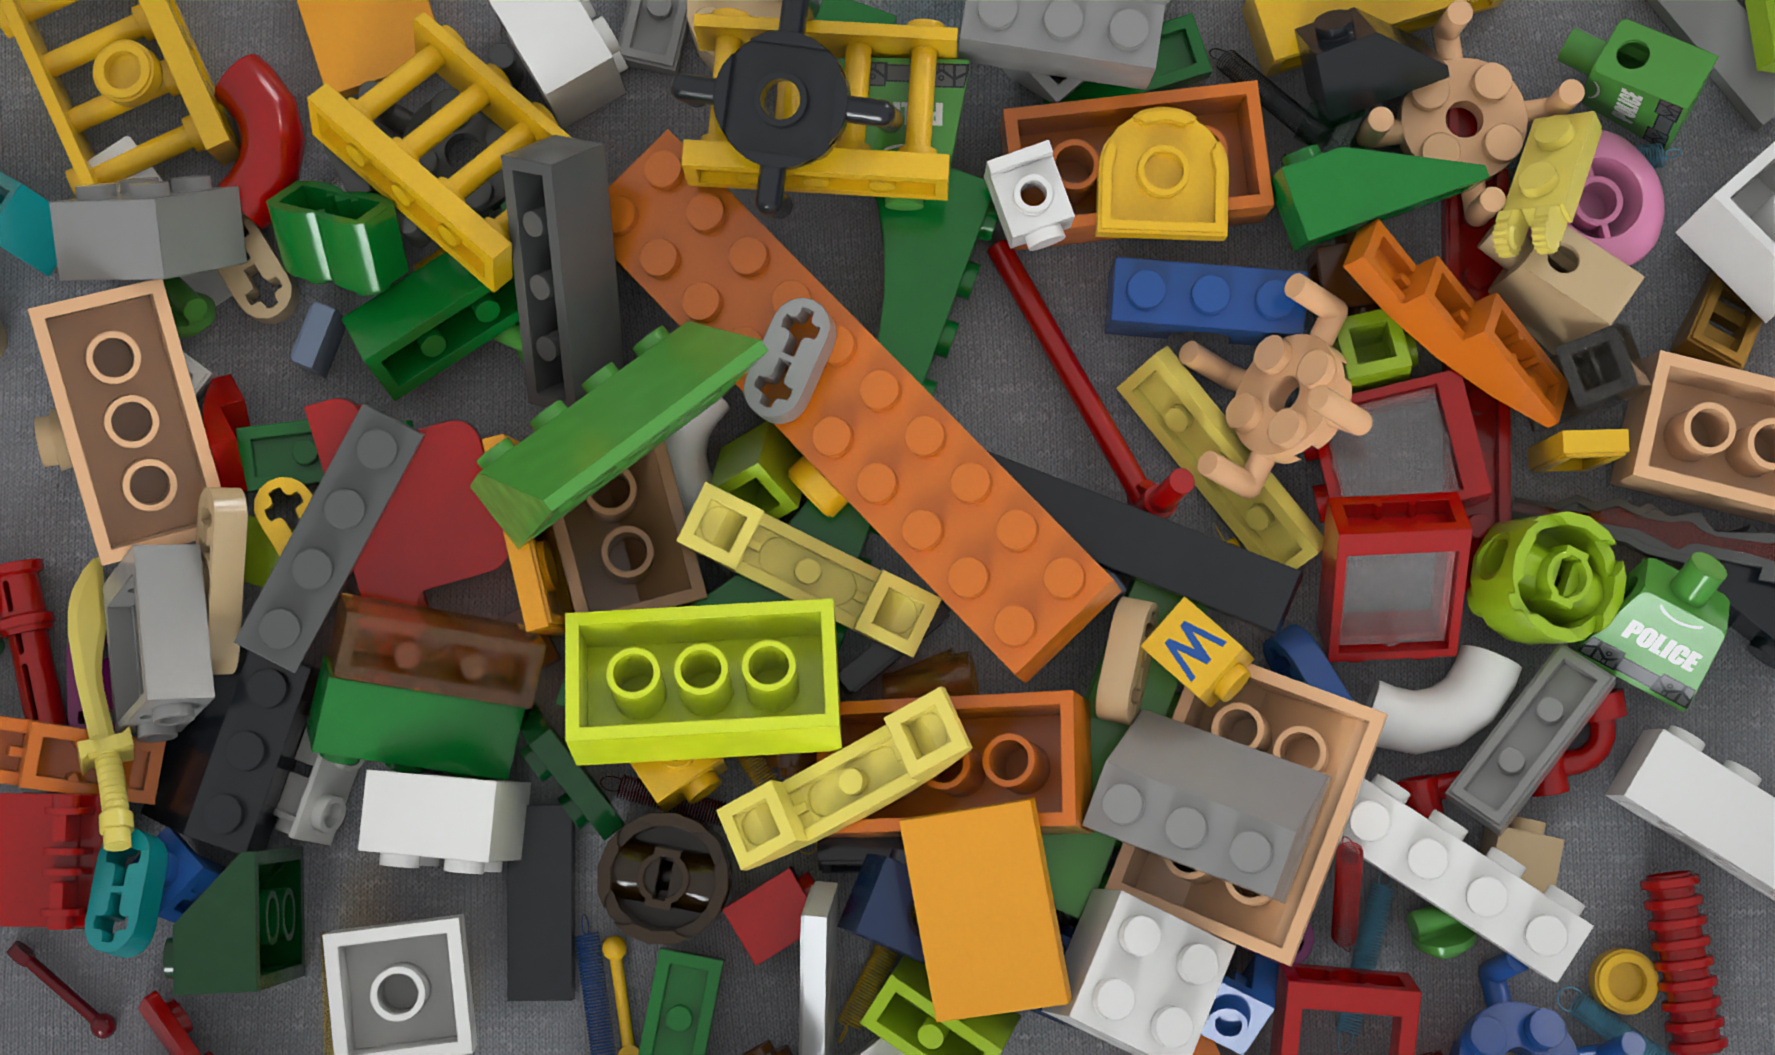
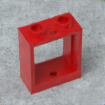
(1344, 991)

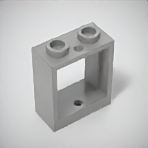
(158, 640)

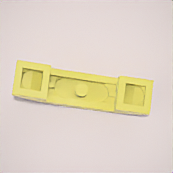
(807, 569)
(848, 784)

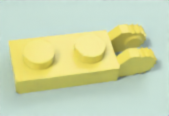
(1547, 183)

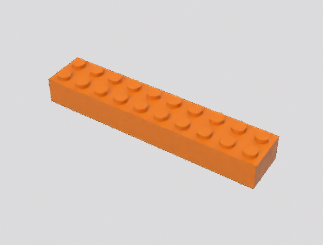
(868, 420)

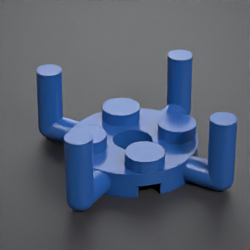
(1524, 1027)

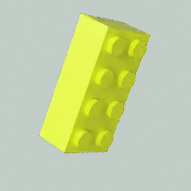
(702, 682)

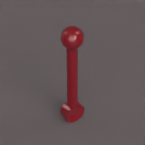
(101, 1025)

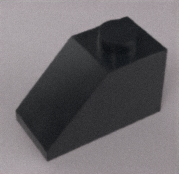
(1362, 61)

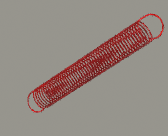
(1354, 893)

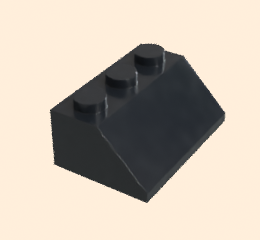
(236, 756)

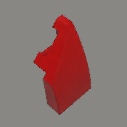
(222, 413)

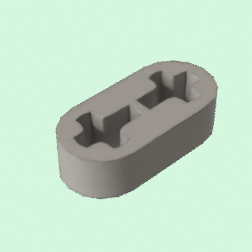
(804, 367)

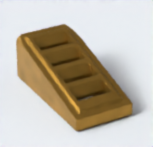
(1707, 343)

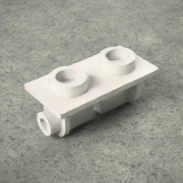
(315, 804)

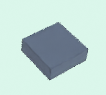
(318, 339)

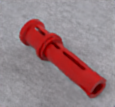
(26, 627)

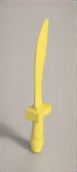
(104, 748)

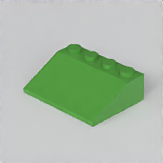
(610, 426)

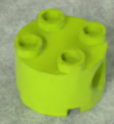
(1547, 579)

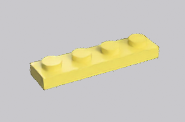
(1192, 424)

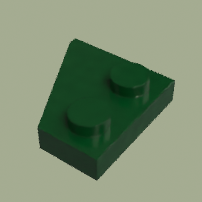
(550, 756)

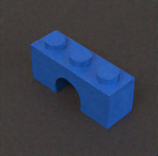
(1176, 297)

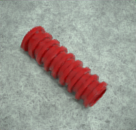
(1684, 963)

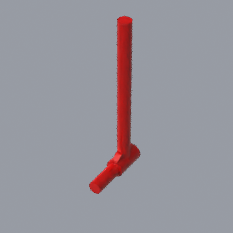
(1141, 492)

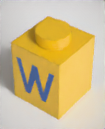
(1199, 654)

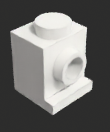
(1022, 223)

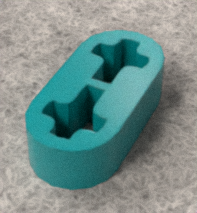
(126, 893)

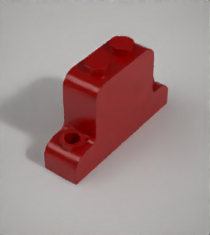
(435, 521)

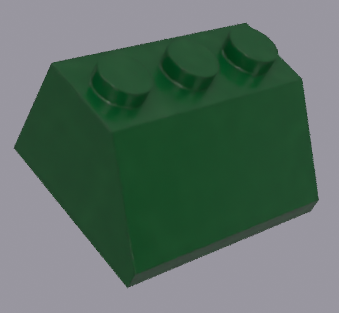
(242, 928)

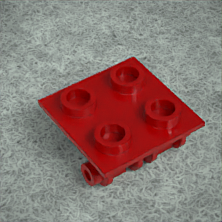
(47, 858)

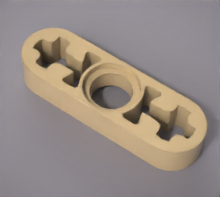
(223, 549)

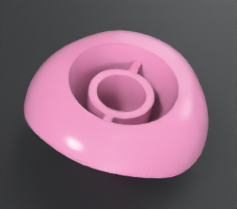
(1620, 201)

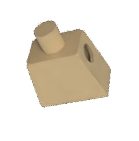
(1564, 291)

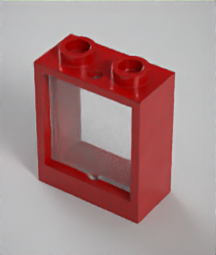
(1417, 444)
(1393, 576)

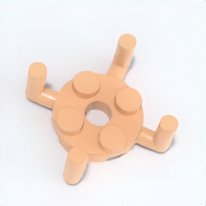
(1485, 92)
(1262, 390)

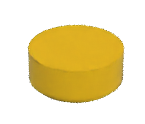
(127, 73)
(816, 487)
(1623, 981)

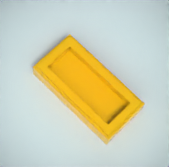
(1578, 450)

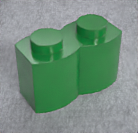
(338, 236)

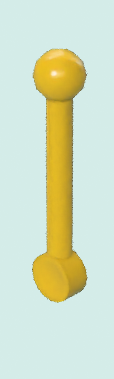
(614, 949)

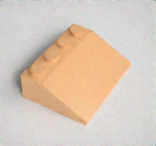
(1295, 725)

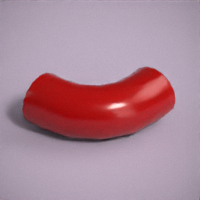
(269, 134)

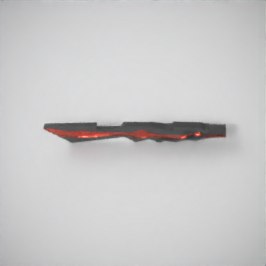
(1664, 537)

